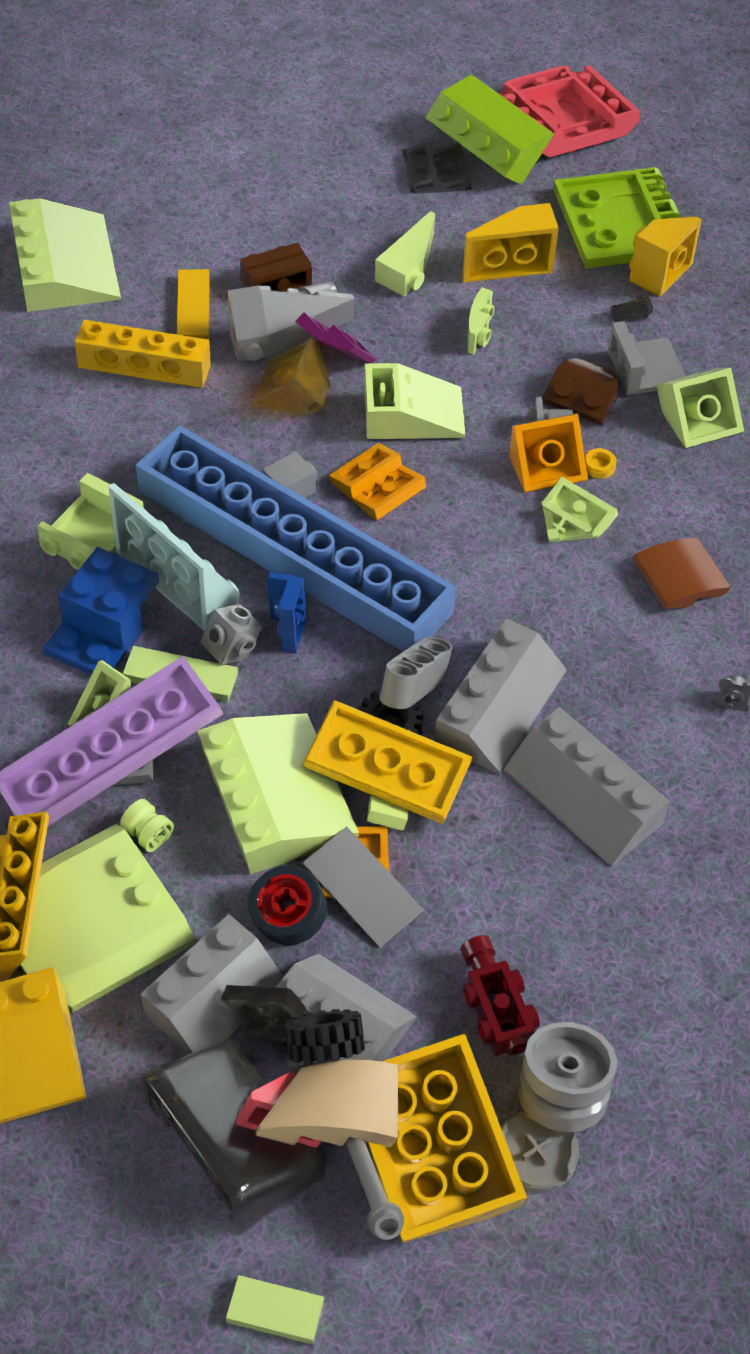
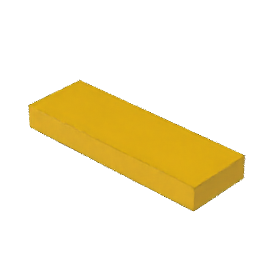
(193, 303)

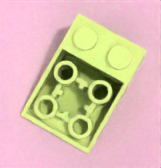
(410, 404)

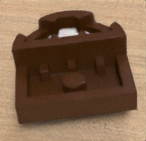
(584, 388)

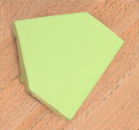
(575, 513)

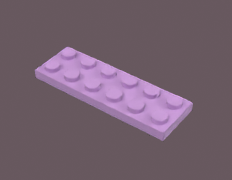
(109, 743)

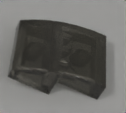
(436, 169)

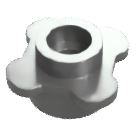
(736, 686)

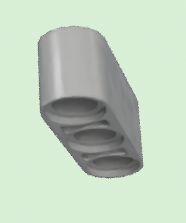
(415, 672)

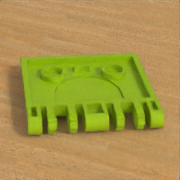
(610, 210)

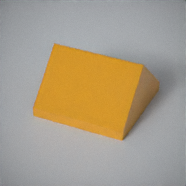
(548, 451)

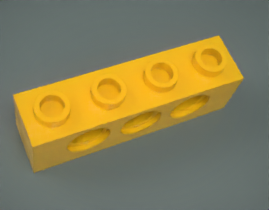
(143, 353)

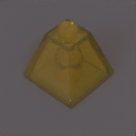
(294, 381)

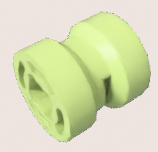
(146, 825)

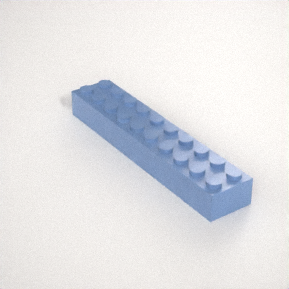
(297, 538)

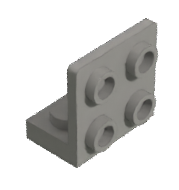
(643, 362)

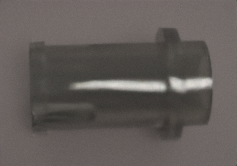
(632, 309)

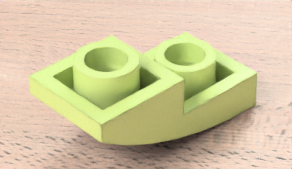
(479, 318)

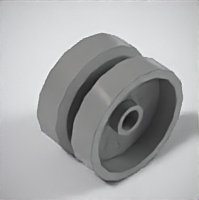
(567, 1076)

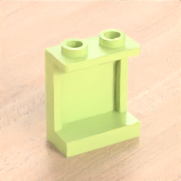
(82, 525)

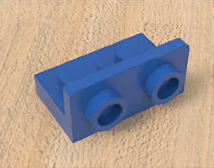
(288, 607)

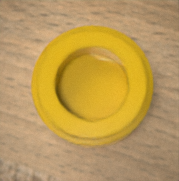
(600, 463)

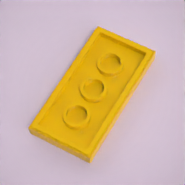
(388, 762)

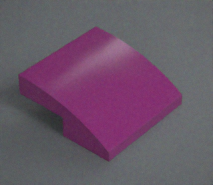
(335, 338)

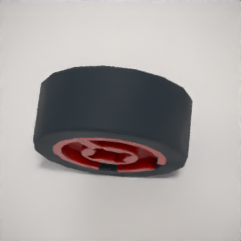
(298, 921)

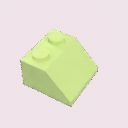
(701, 406)

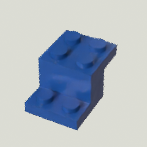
(101, 611)

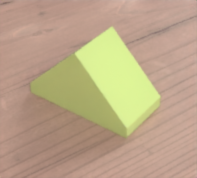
(101, 688)

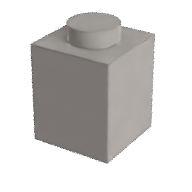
(294, 474)

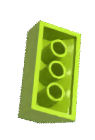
(490, 127)

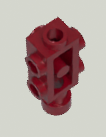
(508, 1005)

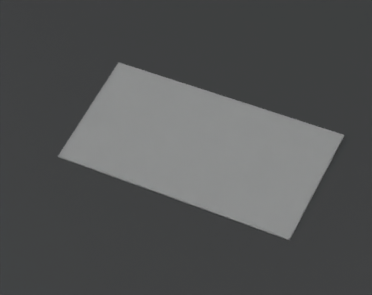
(363, 886)

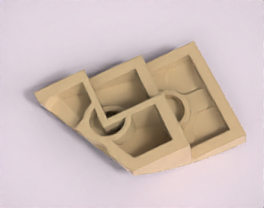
(337, 1103)

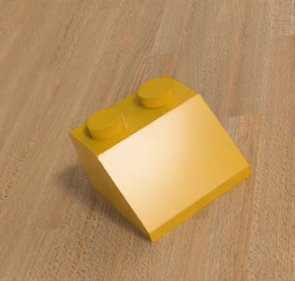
(663, 252)

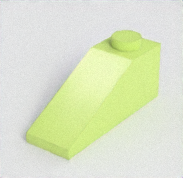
(405, 261)

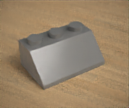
(328, 987)
(188, 994)

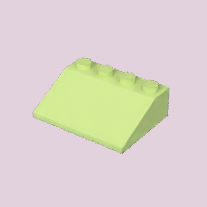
(62, 255)
(268, 794)

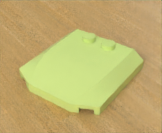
(102, 918)

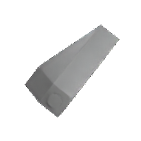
(265, 319)

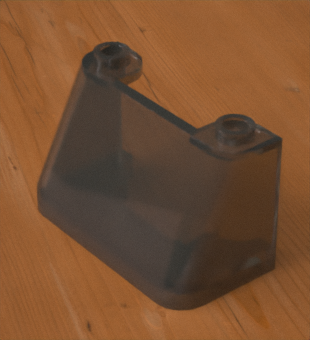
(201, 1103)

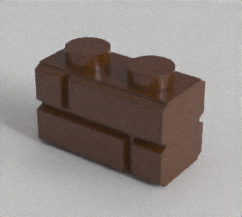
(277, 268)

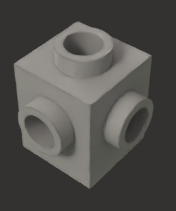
(231, 634)

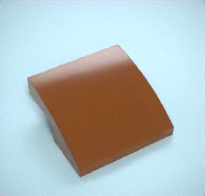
(681, 572)

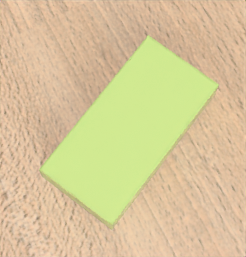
(275, 1309)

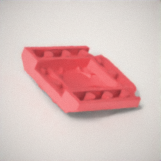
(574, 106)

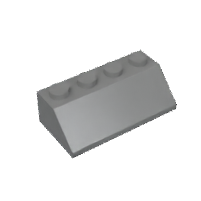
(500, 696)
(587, 787)

